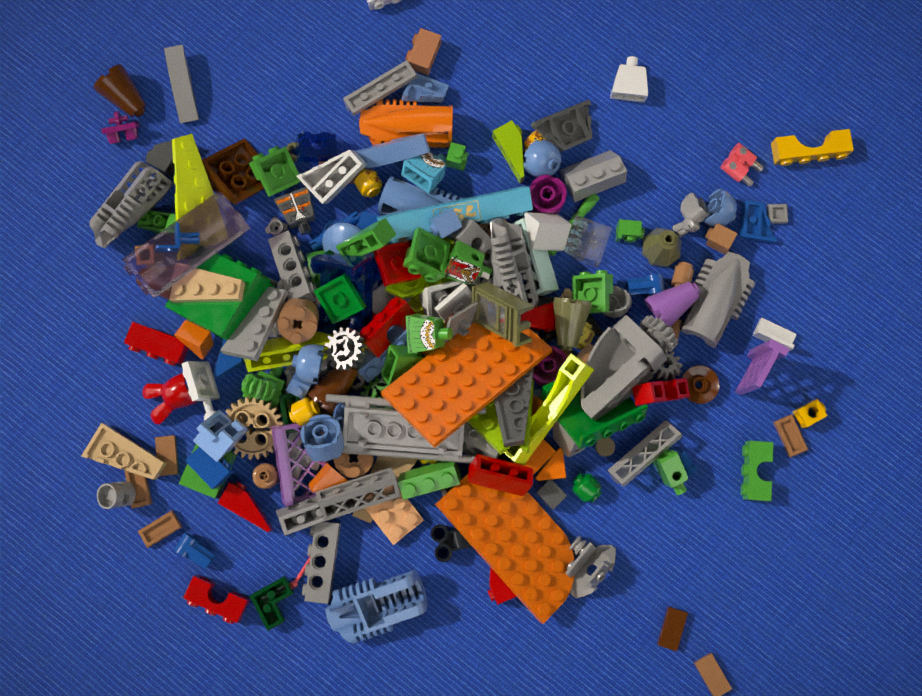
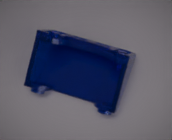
(360, 273)

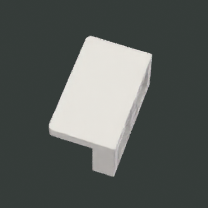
(767, 330)

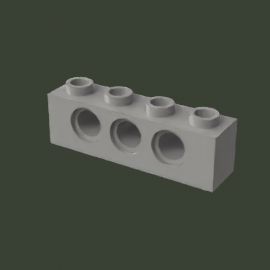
(482, 240)
(280, 247)
(475, 444)
(304, 514)
(310, 591)

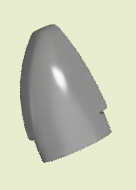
(619, 363)

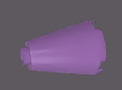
(673, 302)

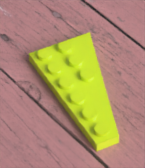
(190, 176)

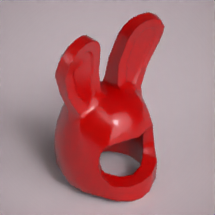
(174, 396)

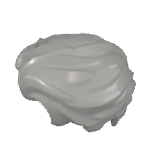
(619, 302)

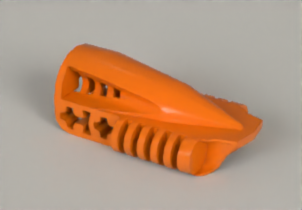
(397, 121)

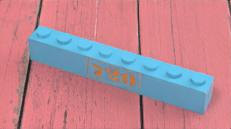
(475, 208)

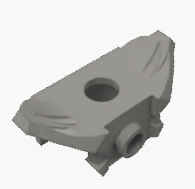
(600, 556)

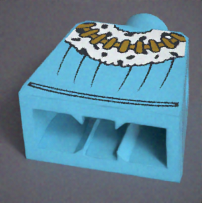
(425, 170)

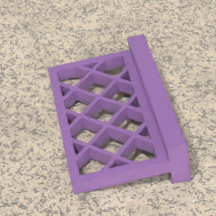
(762, 361)
(285, 469)

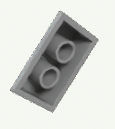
(594, 175)

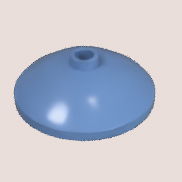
(338, 233)

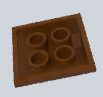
(231, 173)

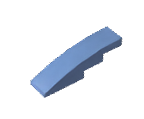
(394, 151)

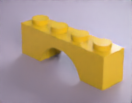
(789, 150)

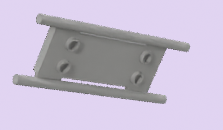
(390, 434)

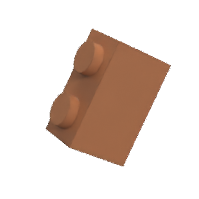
(424, 51)

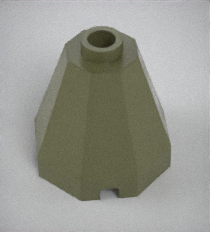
(661, 247)

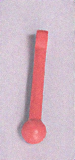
(294, 583)

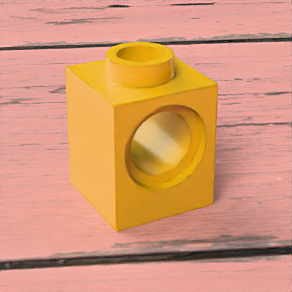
(802, 416)

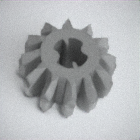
(672, 370)

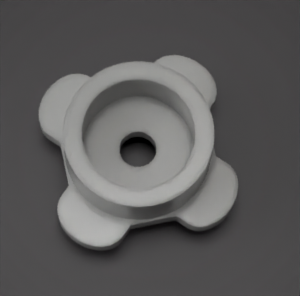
(270, 229)

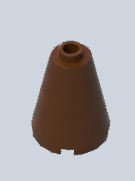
(121, 91)
(334, 382)

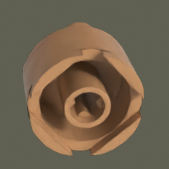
(290, 324)
(354, 469)

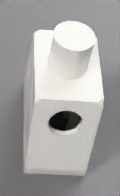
(630, 82)

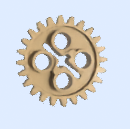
(253, 410)

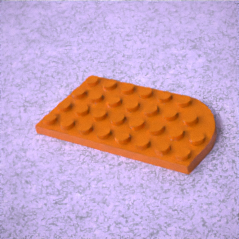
(461, 380)
(515, 542)

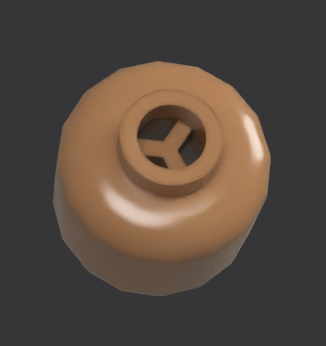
(260, 479)

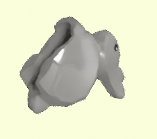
(694, 212)

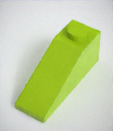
(509, 142)

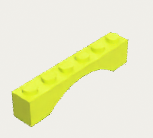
(567, 384)

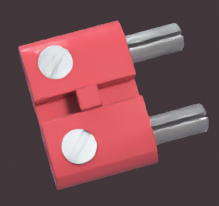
(738, 163)

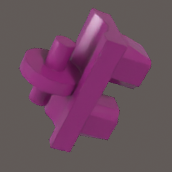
(112, 133)

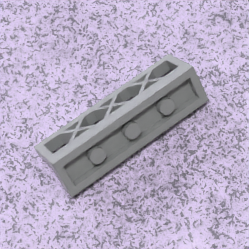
(379, 88)
(644, 453)
(357, 490)

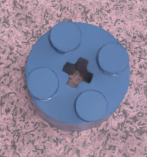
(322, 438)

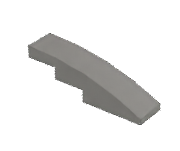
(181, 83)

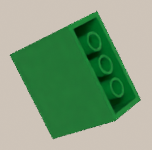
(224, 317)

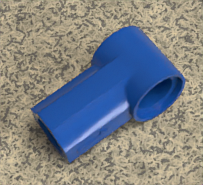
(648, 285)
(191, 548)

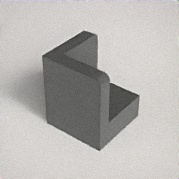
(551, 494)

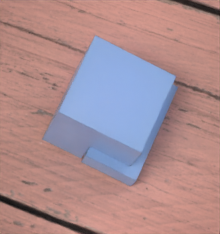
(219, 435)

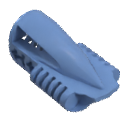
(402, 196)
(376, 606)

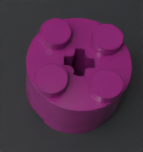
(550, 187)
(543, 377)

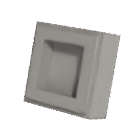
(777, 213)

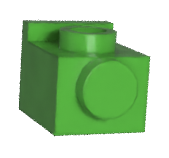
(457, 156)
(629, 230)

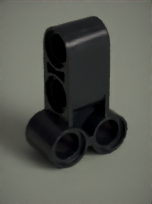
(452, 541)

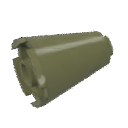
(570, 321)

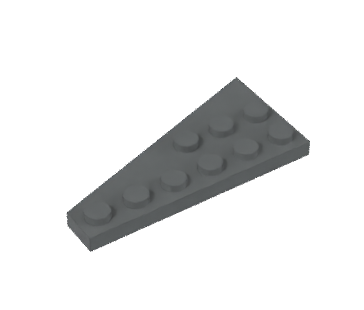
(513, 410)

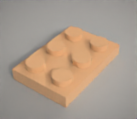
(394, 516)

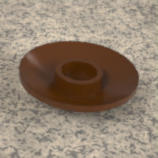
(708, 380)

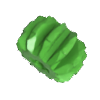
(258, 387)

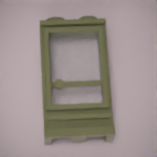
(501, 313)

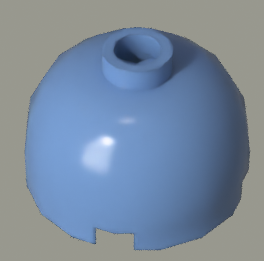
(542, 158)
(721, 208)
(309, 363)

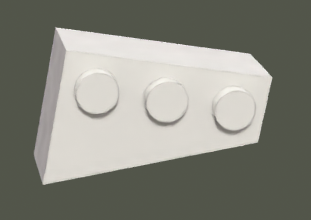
(332, 176)

